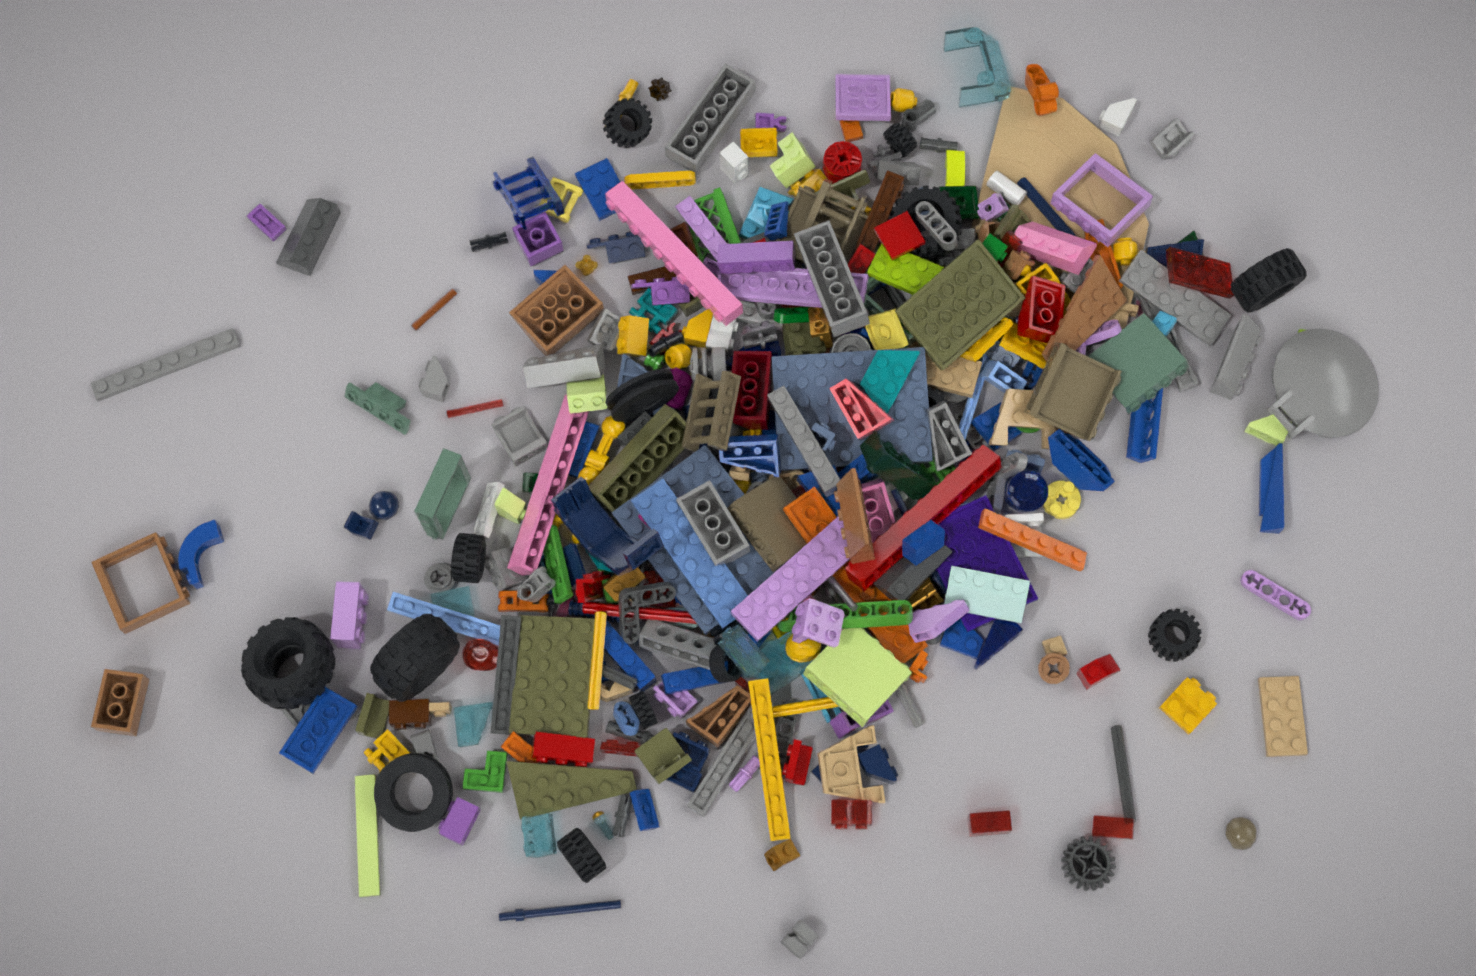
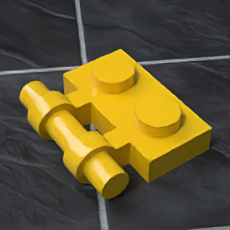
(387, 745)

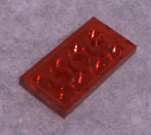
(1199, 272)

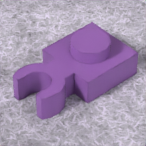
(767, 120)

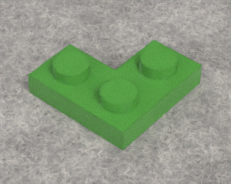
(491, 778)

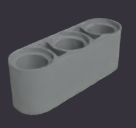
(940, 233)

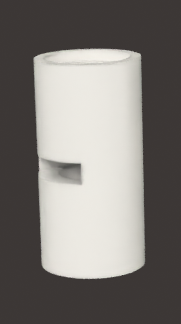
(1006, 187)

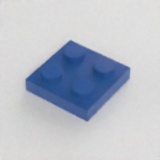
(985, 423)

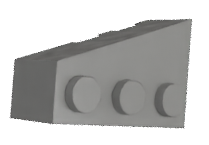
(946, 437)

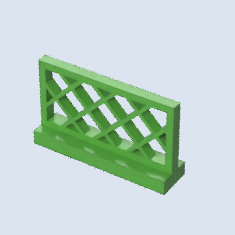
(725, 220)

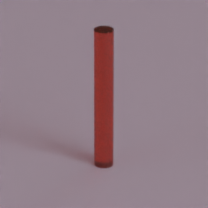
(474, 408)

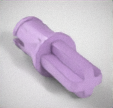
(745, 773)

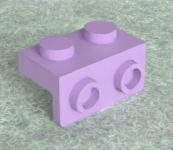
(678, 703)

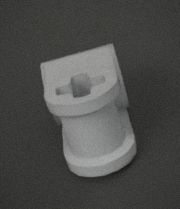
(539, 583)
(424, 743)

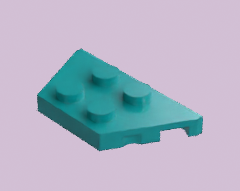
(887, 375)

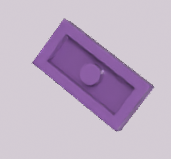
(266, 222)

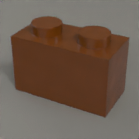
(409, 714)

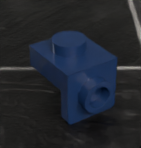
(361, 526)

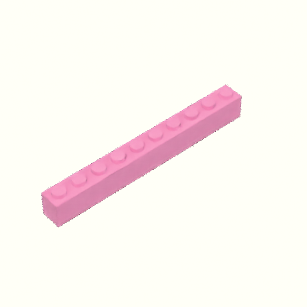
(673, 253)
(549, 483)

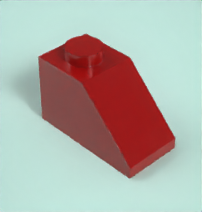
(1097, 671)

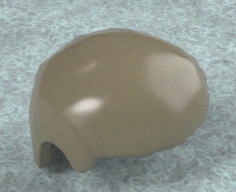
(1241, 833)

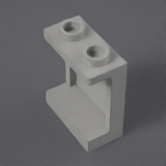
(519, 435)

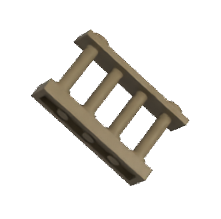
(820, 208)
(723, 413)

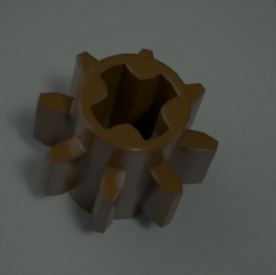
(659, 89)

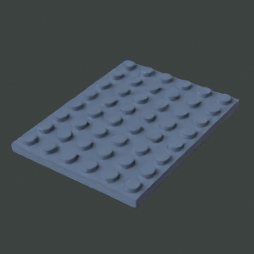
(808, 384)
(689, 474)

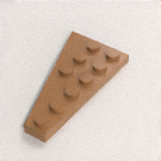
(1089, 308)

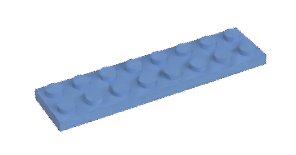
(712, 583)

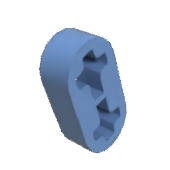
(629, 717)

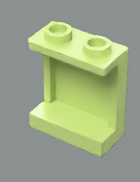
(586, 395)

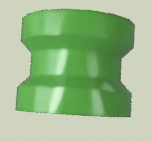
(655, 362)

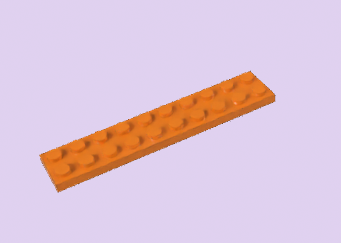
(810, 516)

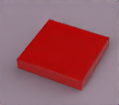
(899, 235)

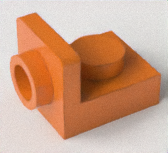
(919, 663)

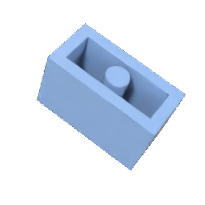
(1002, 376)

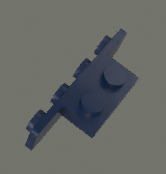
(621, 247)

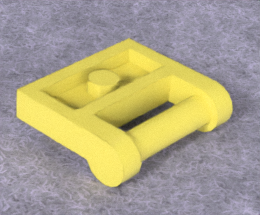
(561, 188)

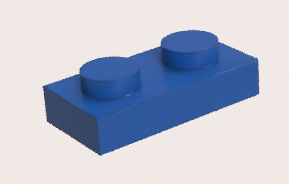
(644, 809)

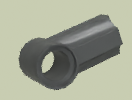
(918, 115)

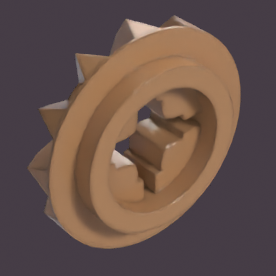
(1053, 677)

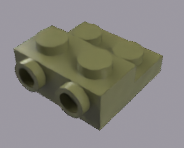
(799, 340)

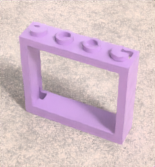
(1115, 179)

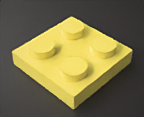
(886, 331)

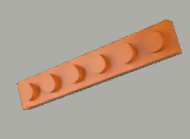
(1032, 540)

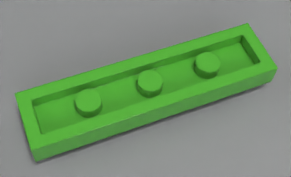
(557, 566)

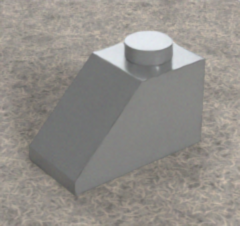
(909, 170)

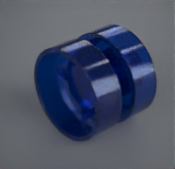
(1025, 491)

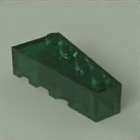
(896, 467)

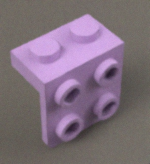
(818, 623)

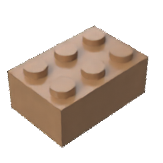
(120, 702)

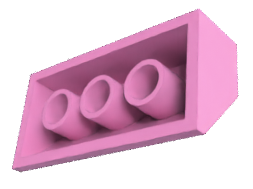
(1054, 247)

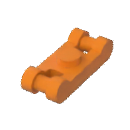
(520, 605)

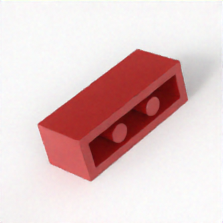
(562, 749)

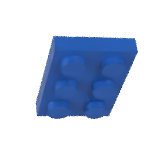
(595, 182)

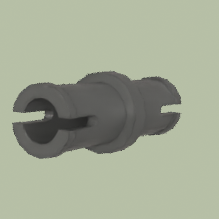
(938, 144)
(622, 816)

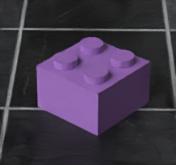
(538, 240)

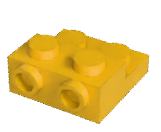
(1188, 705)

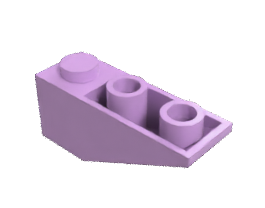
(933, 621)

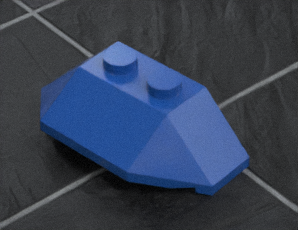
(1078, 462)

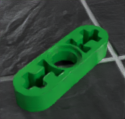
(791, 315)

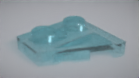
(470, 723)

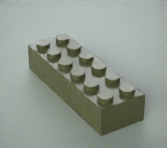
(640, 460)

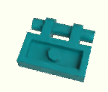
(661, 313)

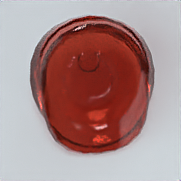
(480, 655)

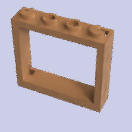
(124, 553)

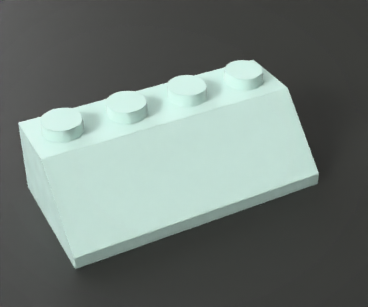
(988, 593)

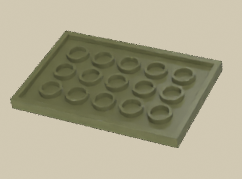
(959, 305)
(552, 676)

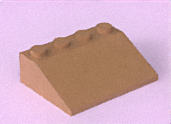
(557, 311)
(854, 518)

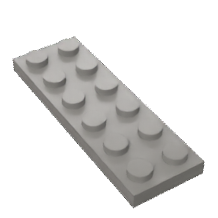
(1189, 306)

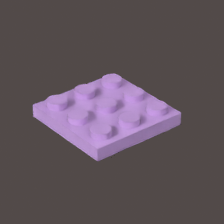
(862, 97)

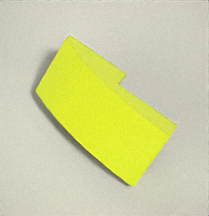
(955, 168)

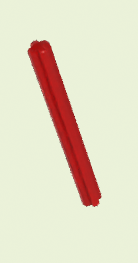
(644, 613)

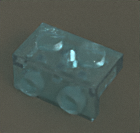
(539, 836)

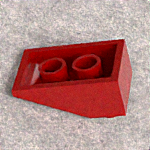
(1041, 309)

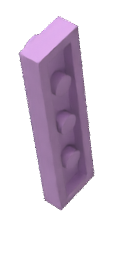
(700, 225)

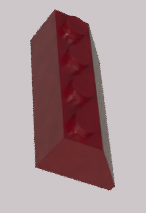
(752, 401)

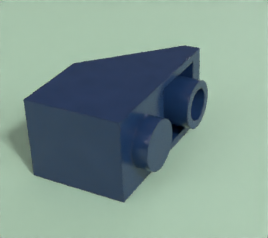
(876, 765)

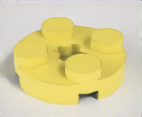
(1070, 505)

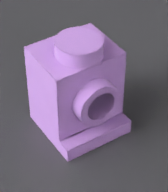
(998, 207)

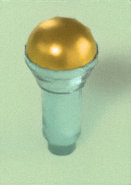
(600, 819)

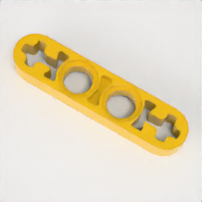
(660, 180)

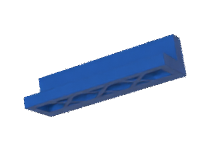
(1140, 427)

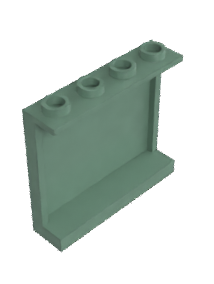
(1145, 360)

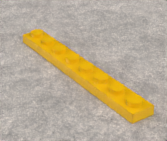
(769, 759)

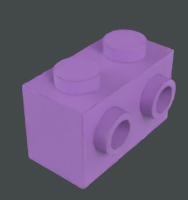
(459, 821)

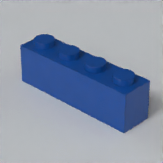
(627, 659)

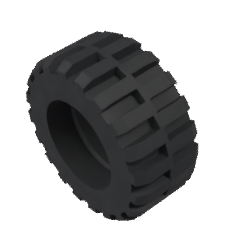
(943, 204)
(1268, 280)

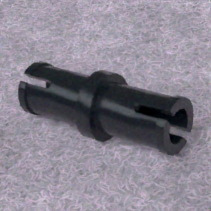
(488, 241)
(665, 343)

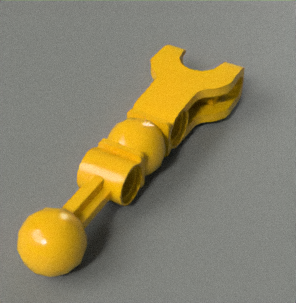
(597, 459)

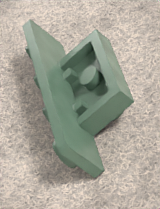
(381, 404)

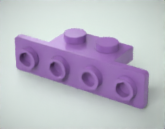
(664, 291)

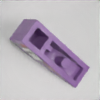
(845, 725)

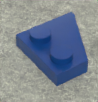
(960, 641)

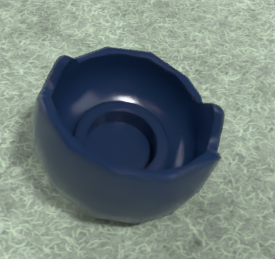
(383, 505)

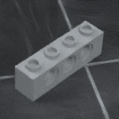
(676, 643)

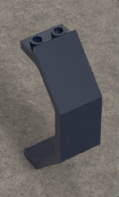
(599, 532)

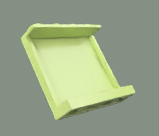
(857, 674)

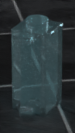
(743, 651)

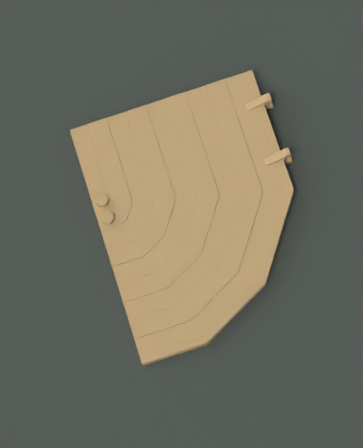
(1047, 154)

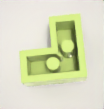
(794, 162)

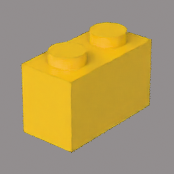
(632, 336)

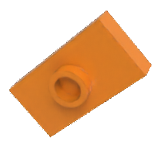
(851, 130)
(518, 748)

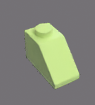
(1268, 429)
(510, 506)

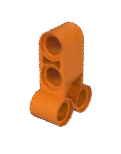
(1041, 89)

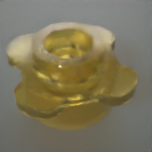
(589, 269)

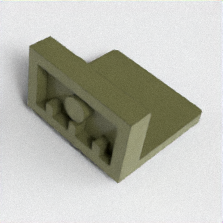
(662, 756)

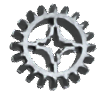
(1079, 859)

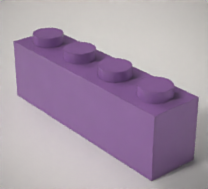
(756, 257)

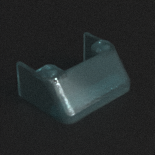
(992, 83)

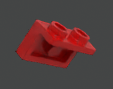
(590, 586)
(798, 765)

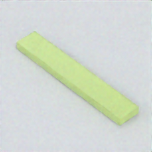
(367, 836)

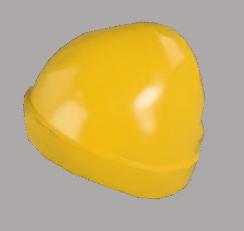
(802, 651)

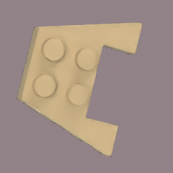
(1013, 415)
(841, 768)

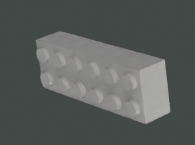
(710, 118)
(831, 278)

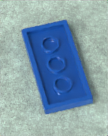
(318, 730)

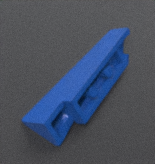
(1272, 491)

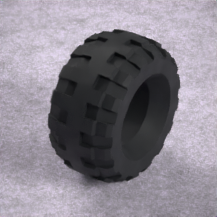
(272, 647)
(414, 657)

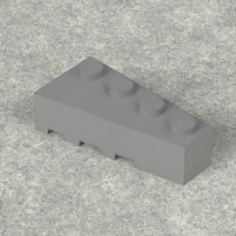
(565, 366)

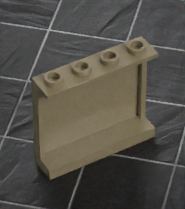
(800, 211)
(1073, 392)
(766, 524)

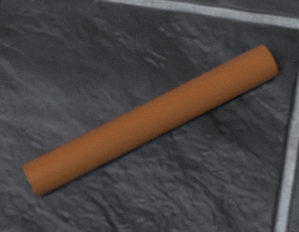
(434, 309)

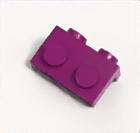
(684, 382)

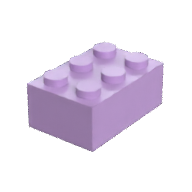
(349, 615)

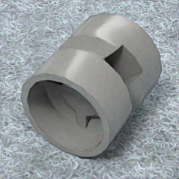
(799, 939)

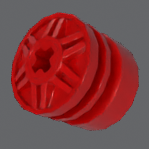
(833, 166)

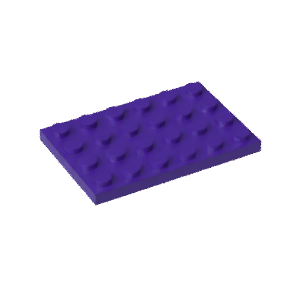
(978, 551)

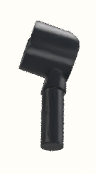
(551, 605)

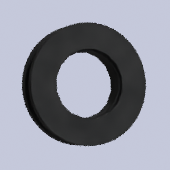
(642, 395)
(390, 808)

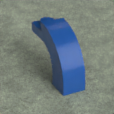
(192, 548)

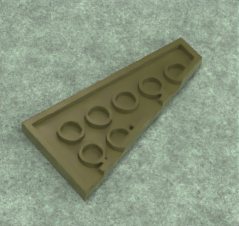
(556, 787)

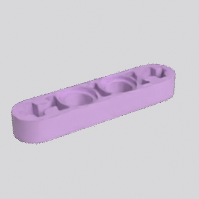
(1273, 598)

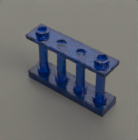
(539, 181)

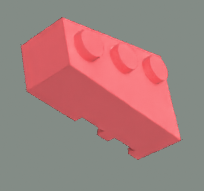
(859, 409)

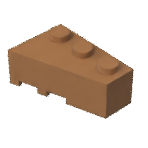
(721, 716)

